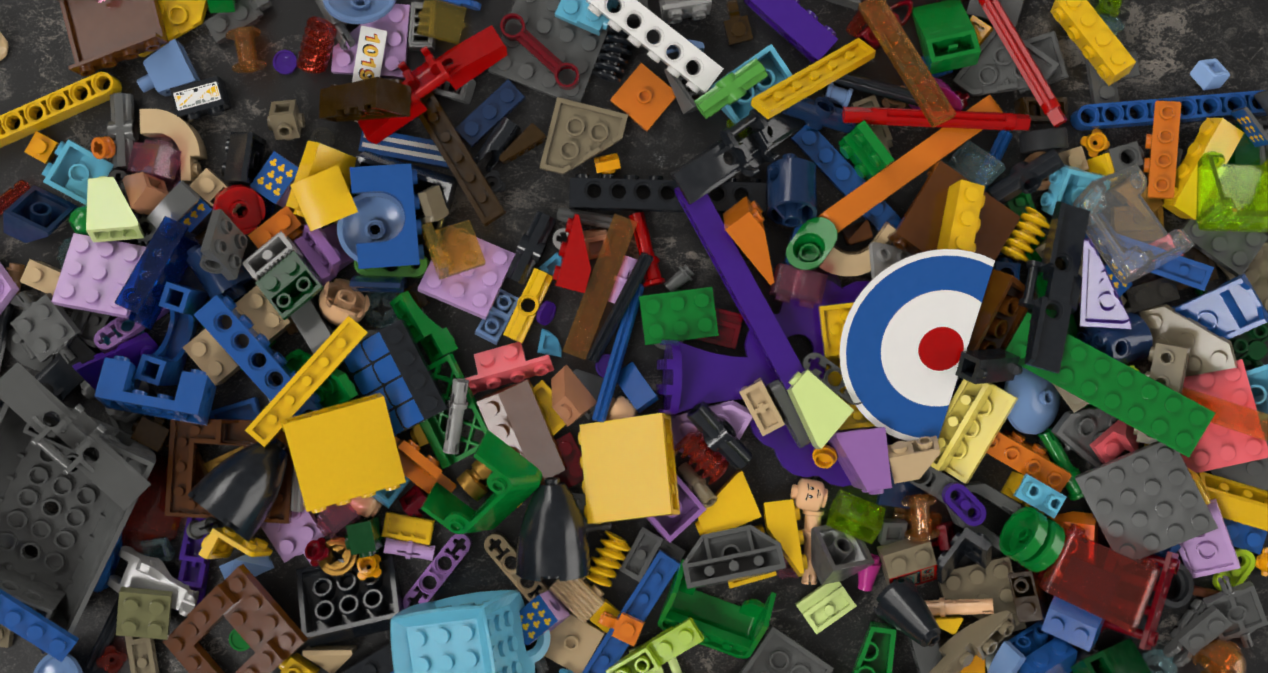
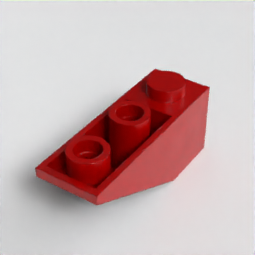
(575, 263)

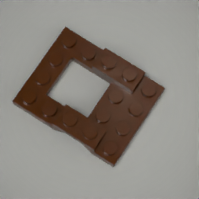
(182, 465)
(251, 614)

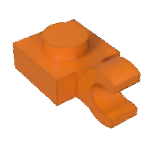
(625, 628)

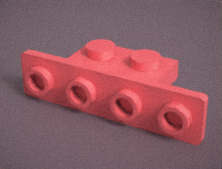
(506, 366)

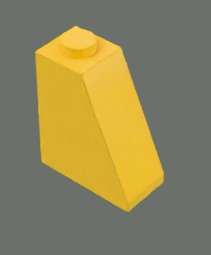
(732, 509)

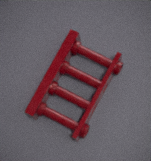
(1149, 636)

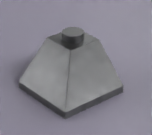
(837, 554)

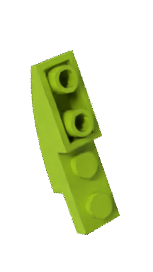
(659, 649)

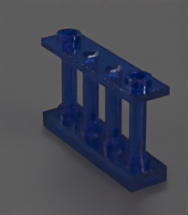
(160, 263)

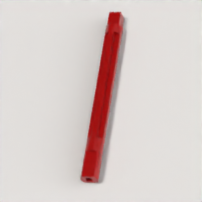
(1023, 61)
(915, 117)

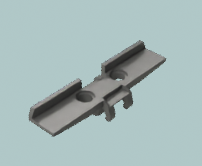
(33, 400)

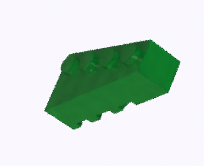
(876, 650)

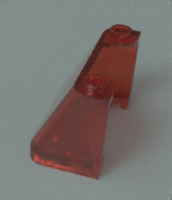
(1100, 579)

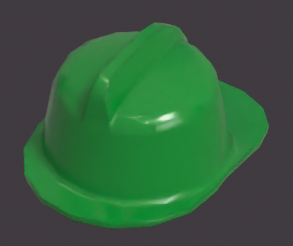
(812, 244)

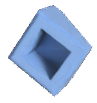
(1209, 74)

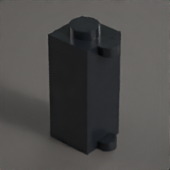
(988, 366)

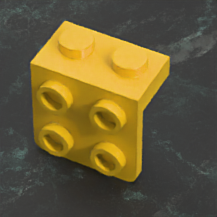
(223, 540)

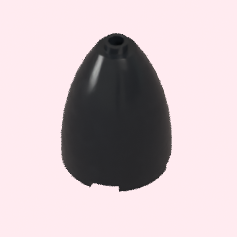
(244, 487)
(552, 536)

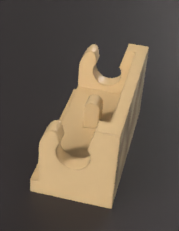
(762, 407)

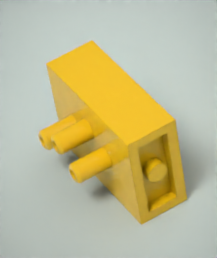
(316, 159)

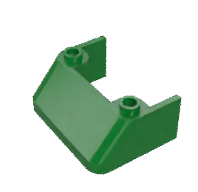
(511, 481)
(723, 624)

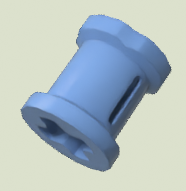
(838, 95)

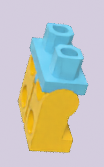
(1033, 494)

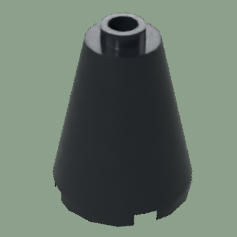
(907, 611)

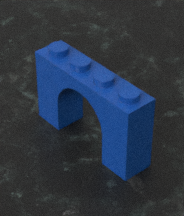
(398, 182)
(168, 362)

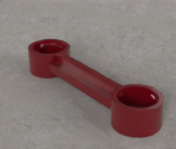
(539, 51)

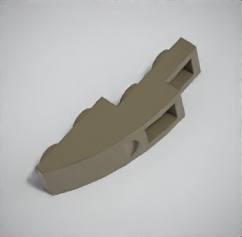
(976, 639)

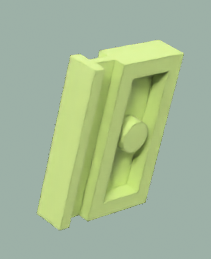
(825, 605)

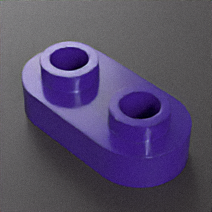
(963, 502)

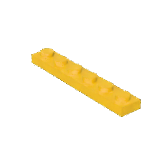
(813, 78)
(306, 381)

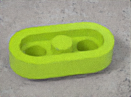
(1239, 575)

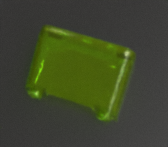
(1231, 195)

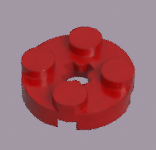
(247, 197)

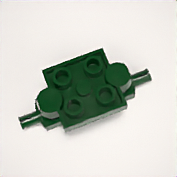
(1250, 344)

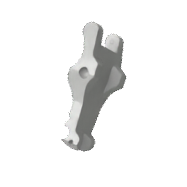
(152, 574)

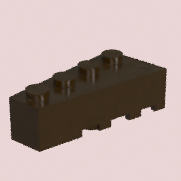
(365, 100)

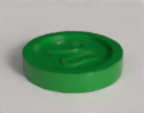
(237, 641)

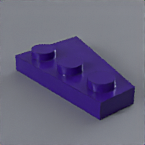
(130, 349)

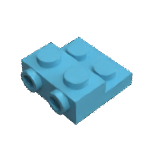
(576, 13)
(73, 169)
(1066, 186)

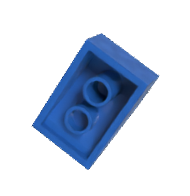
(1072, 624)

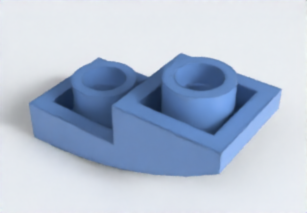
(498, 317)
(1007, 659)

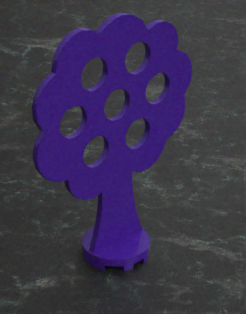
(701, 376)

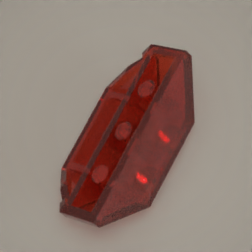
(148, 514)

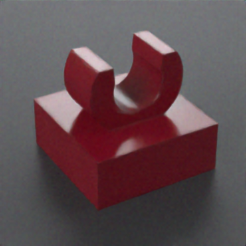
(413, 501)
(946, 535)

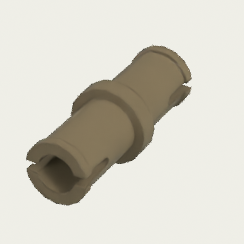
(697, 485)

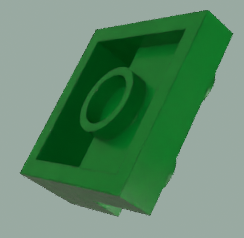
(865, 151)

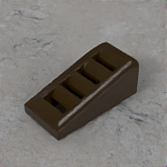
(1026, 105)
(526, 141)

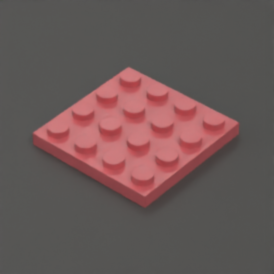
(1220, 445)

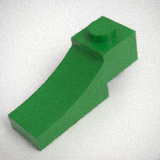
(434, 339)

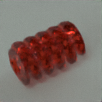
(316, 45)
(705, 458)

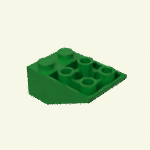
(946, 36)

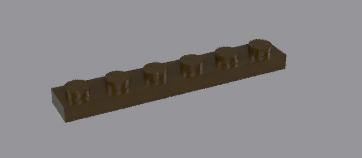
(460, 161)

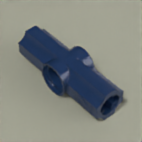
(819, 114)

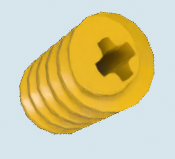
(1025, 235)
(608, 559)

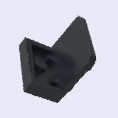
(968, 544)

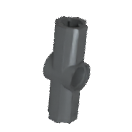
(122, 128)

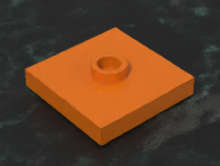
(643, 97)

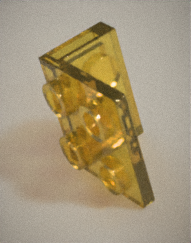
(453, 248)

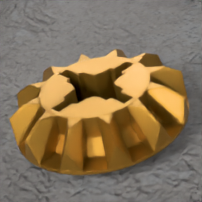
(338, 568)

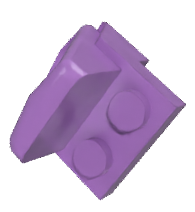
(323, 251)

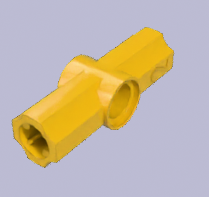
(535, 291)

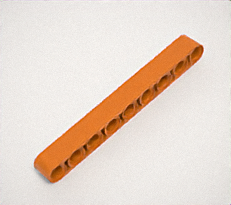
(903, 170)

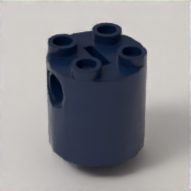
(791, 191)
(216, 283)
(1121, 344)

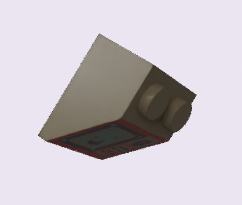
(908, 560)

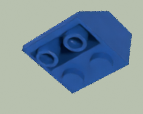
(1043, 651)

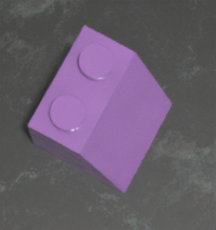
(864, 457)

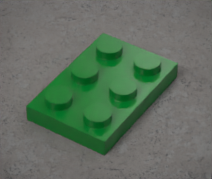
(678, 315)

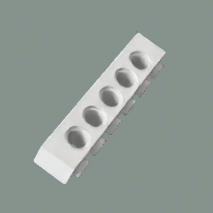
(707, 68)

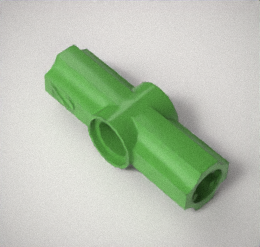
(731, 88)

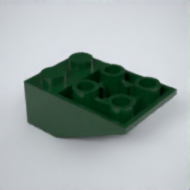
(1116, 659)

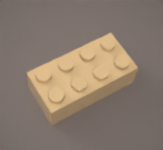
(211, 355)

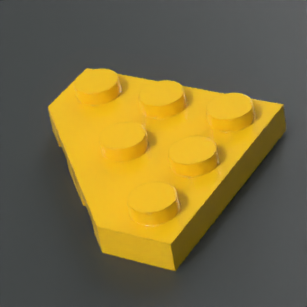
(180, 17)

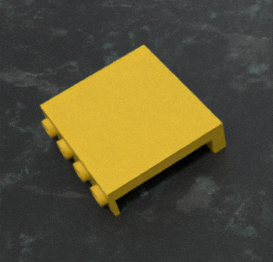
(344, 452)
(629, 468)

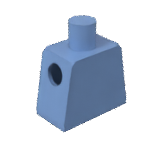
(167, 69)

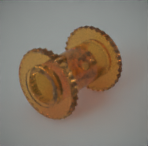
(246, 49)
(920, 517)

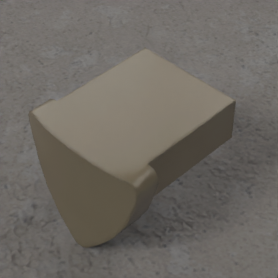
(432, 205)

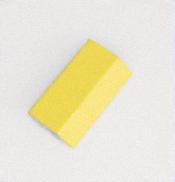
(971, 427)

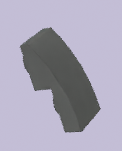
(175, 204)

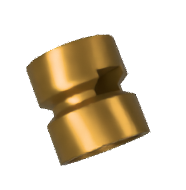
(475, 480)

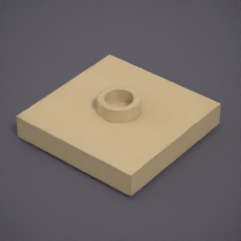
(573, 643)

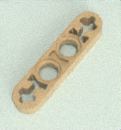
(511, 573)

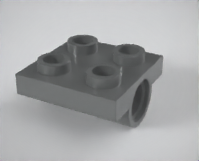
(222, 246)

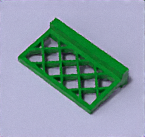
(434, 426)

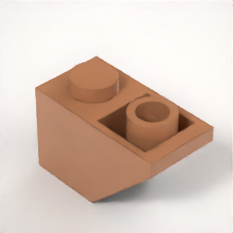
(144, 192)

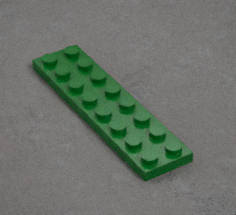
(1122, 392)

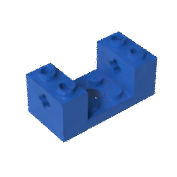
(119, 391)

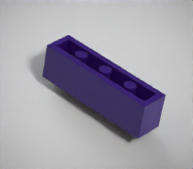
(796, 26)

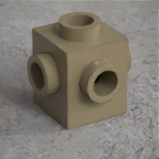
(285, 120)

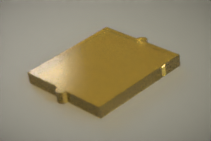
(441, 20)

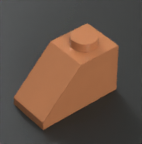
(570, 396)

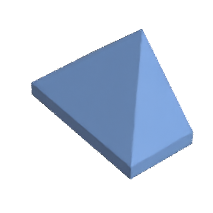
(255, 565)

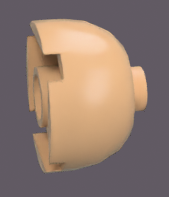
(340, 301)

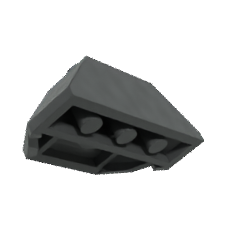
(732, 557)

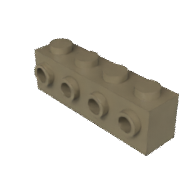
(1167, 368)

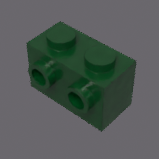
(364, 537)

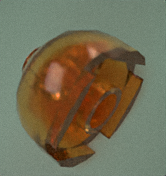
(1221, 657)

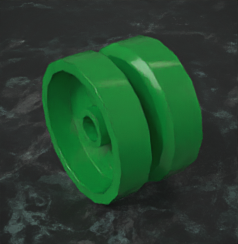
(1032, 539)

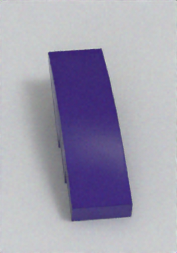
(193, 567)

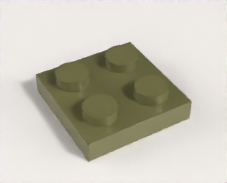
(144, 613)

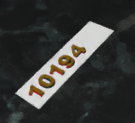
(369, 53)

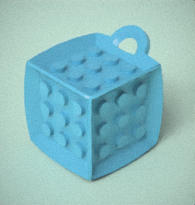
(464, 636)

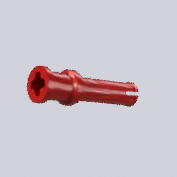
(644, 244)

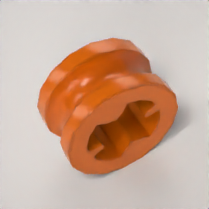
(103, 147)

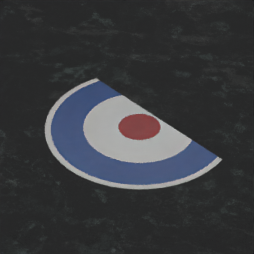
(909, 337)

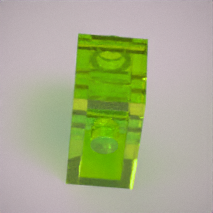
(856, 516)

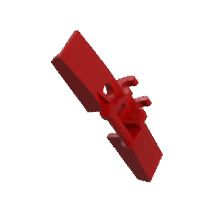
(468, 61)

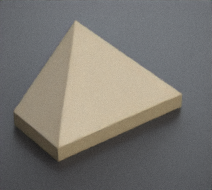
(329, 657)

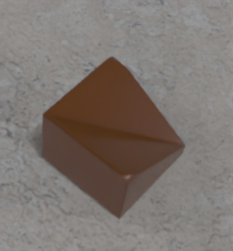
(857, 233)

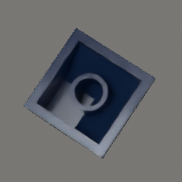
(36, 215)

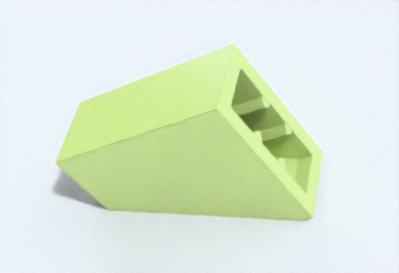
(109, 212)
(817, 407)

